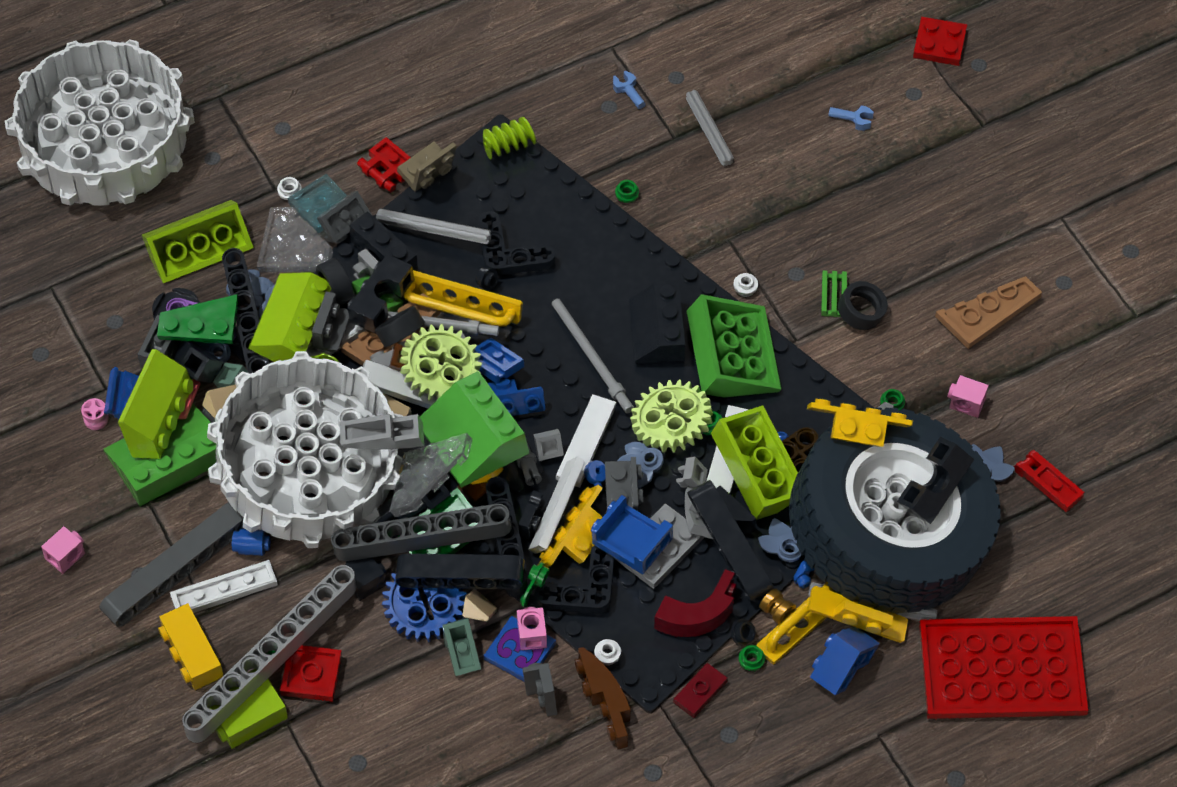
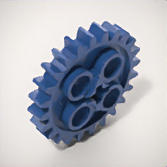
(402, 608)

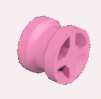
(90, 410)

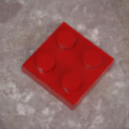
(940, 41)
(311, 673)

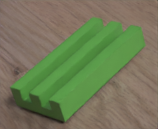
(834, 277)

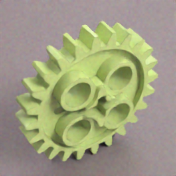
(446, 344)
(671, 416)

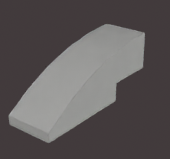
(382, 432)

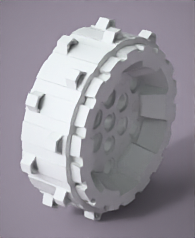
(100, 122)
(274, 400)

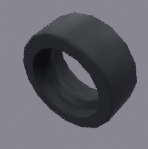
(338, 280)
(873, 295)
(399, 326)

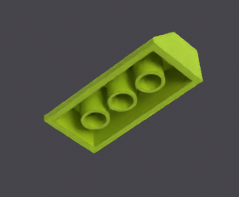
(196, 240)
(289, 315)
(155, 406)
(756, 460)

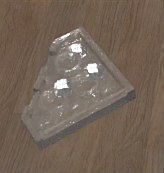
(291, 244)
(427, 470)

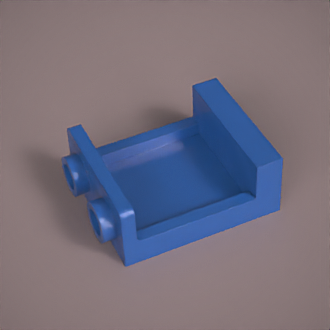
(631, 535)

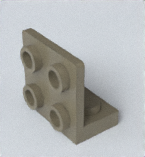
(426, 165)

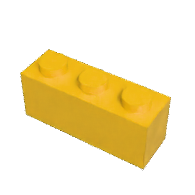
(190, 647)

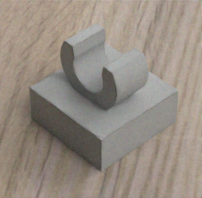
(366, 264)
(548, 444)
(693, 473)

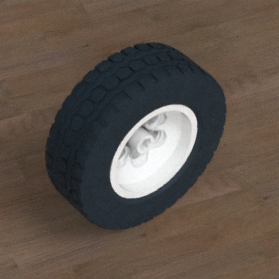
(880, 558)

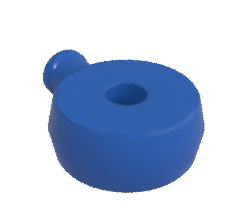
(595, 472)

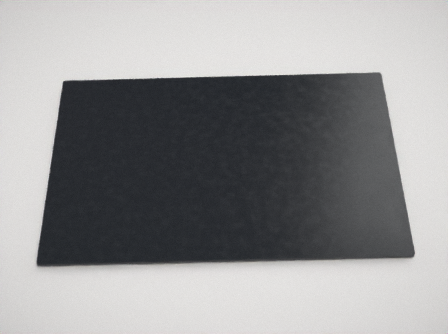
(598, 267)

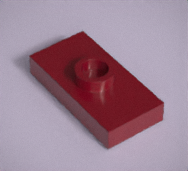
(700, 690)

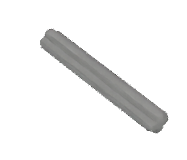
(709, 128)

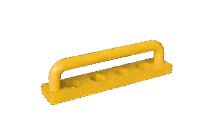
(461, 304)
(769, 644)

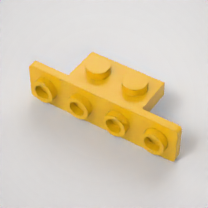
(857, 425)
(576, 534)
(857, 615)

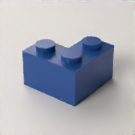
(842, 658)

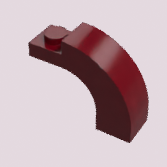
(698, 618)

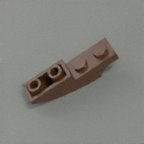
(606, 692)

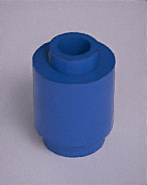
(250, 543)

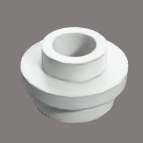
(286, 184)
(745, 290)
(607, 658)

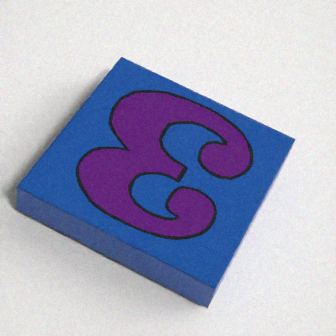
(506, 651)

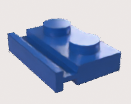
(497, 360)
(119, 391)

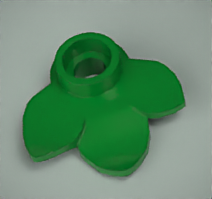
(538, 577)

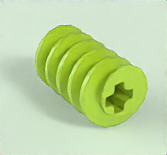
(508, 136)

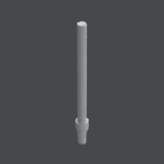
(472, 327)
(615, 389)

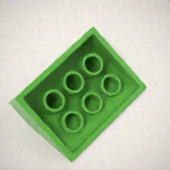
(732, 347)
(475, 409)
(184, 459)

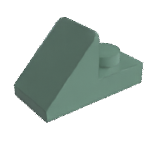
(461, 646)

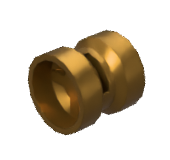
(777, 606)

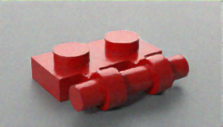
(389, 157)

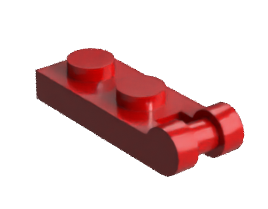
(1049, 480)

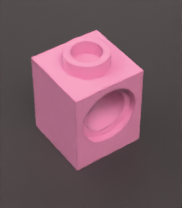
(968, 396)
(63, 549)
(531, 638)

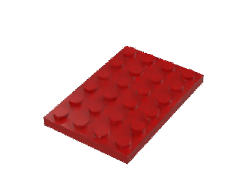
(1003, 667)

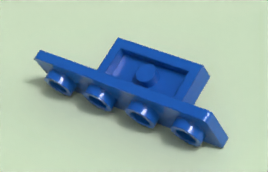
(519, 401)

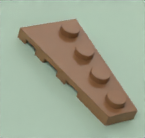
(987, 312)
(369, 342)

